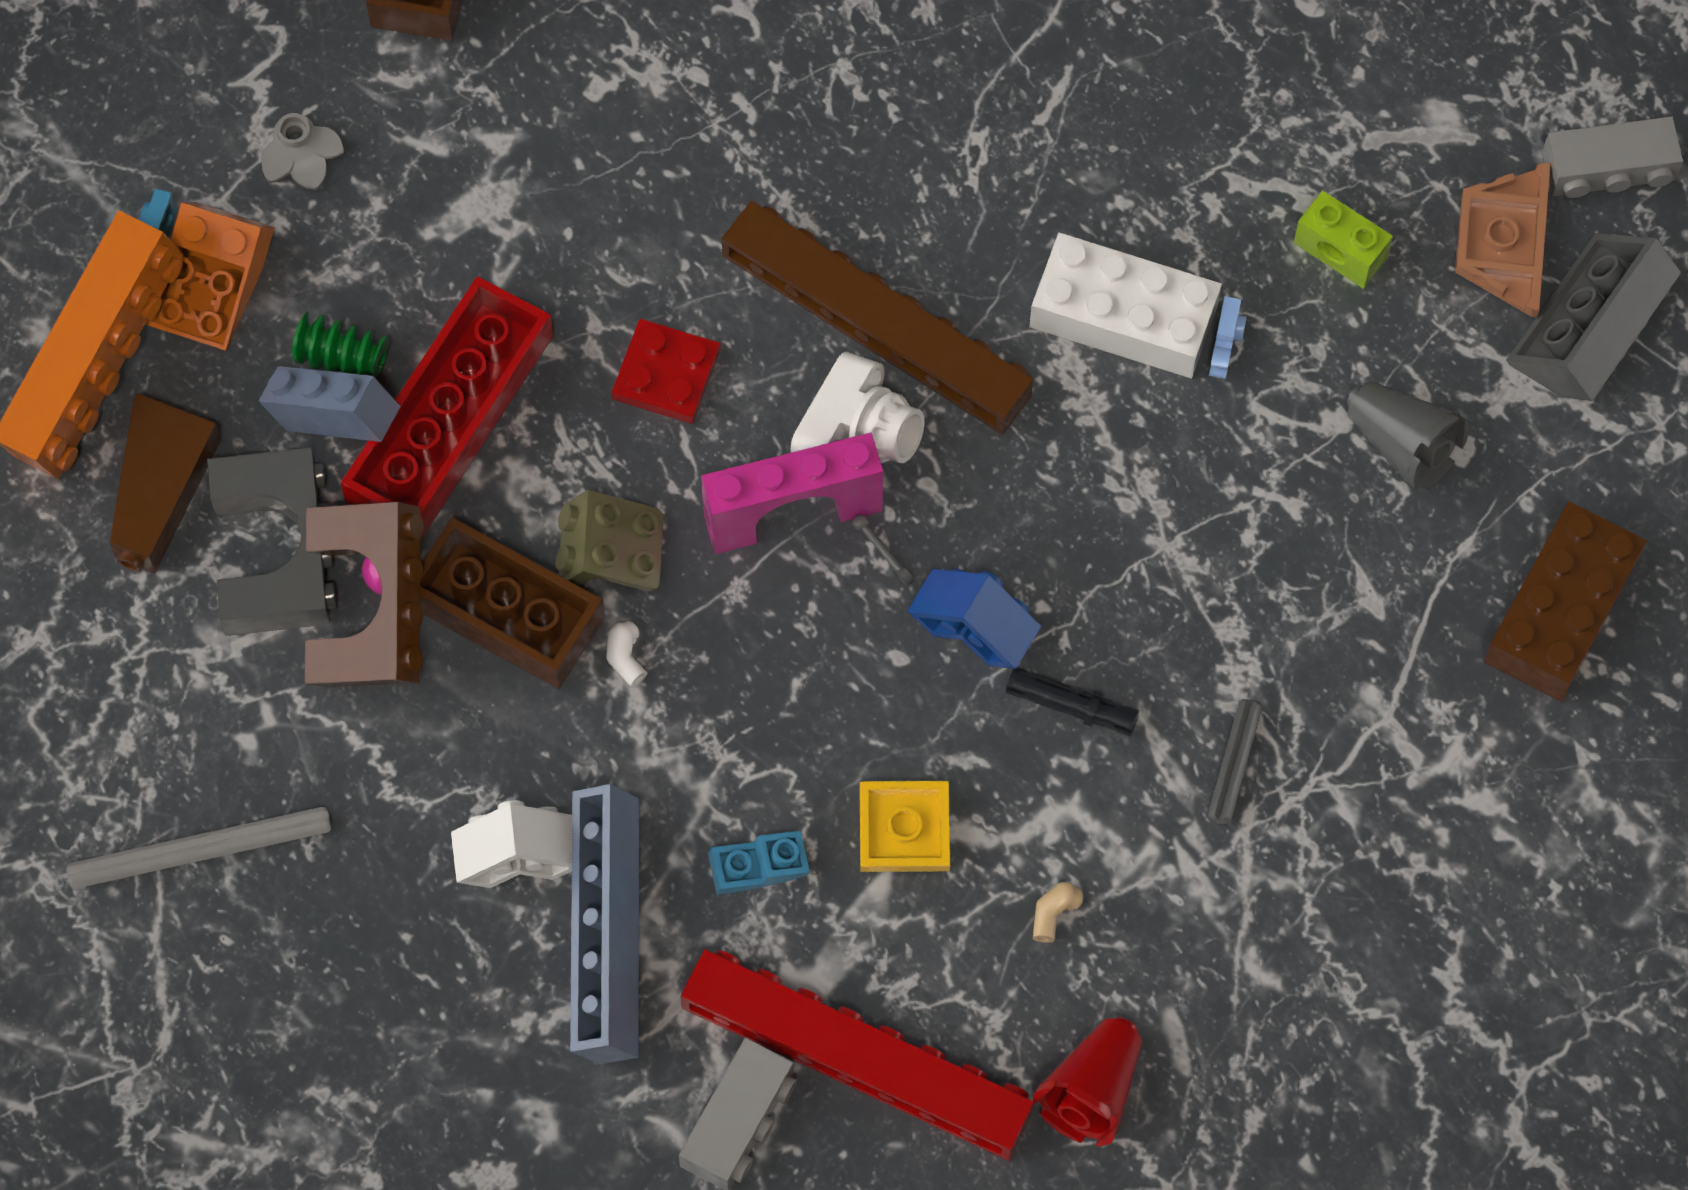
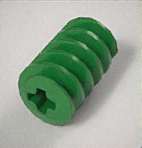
(336, 349)

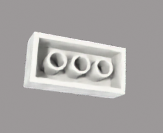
(1125, 305)

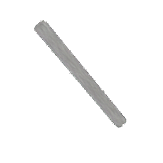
(198, 847)

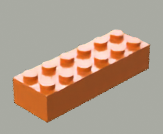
(89, 345)

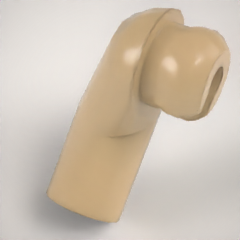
(1052, 904)

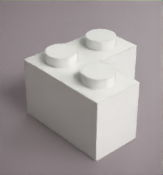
(512, 844)

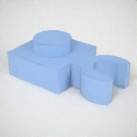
(1230, 328)

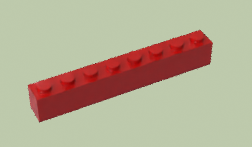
(857, 1054)

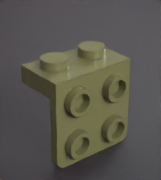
(610, 541)

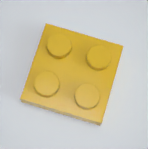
(904, 826)

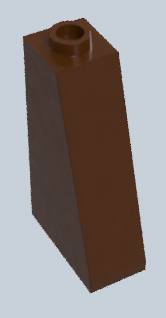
(158, 480)

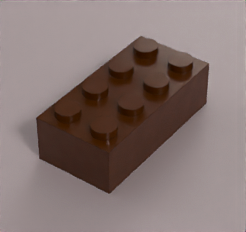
(1565, 601)
(508, 603)

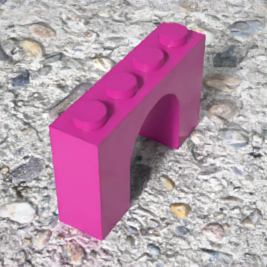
(743, 494)

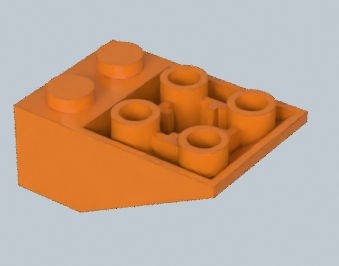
(217, 274)

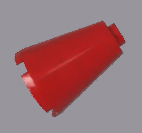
(1092, 1084)

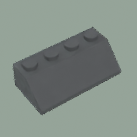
(1595, 315)

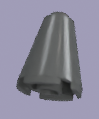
(1408, 432)

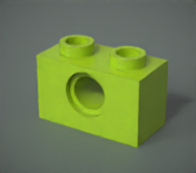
(1343, 239)

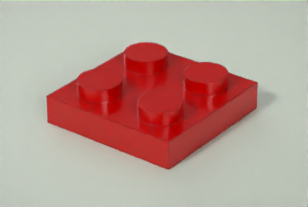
(666, 371)

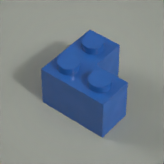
(978, 613)

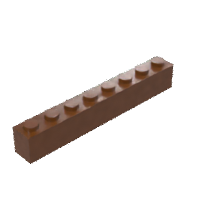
(877, 316)

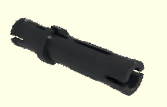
(1078, 703)

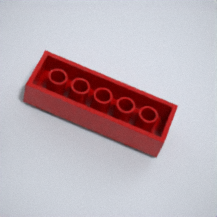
(452, 402)

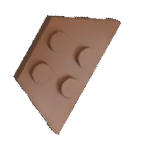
(1505, 237)

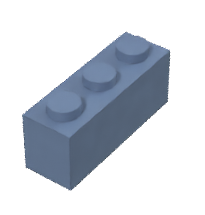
(329, 403)

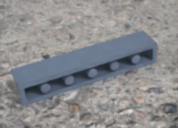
(605, 925)

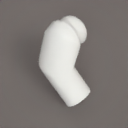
(619, 651)

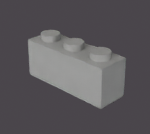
(1613, 157)
(738, 1115)

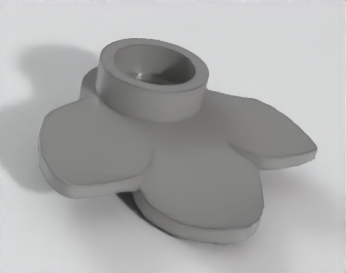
(303, 156)

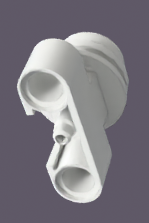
(858, 404)

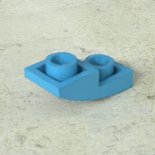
(758, 863)

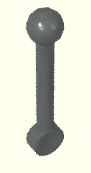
(861, 523)

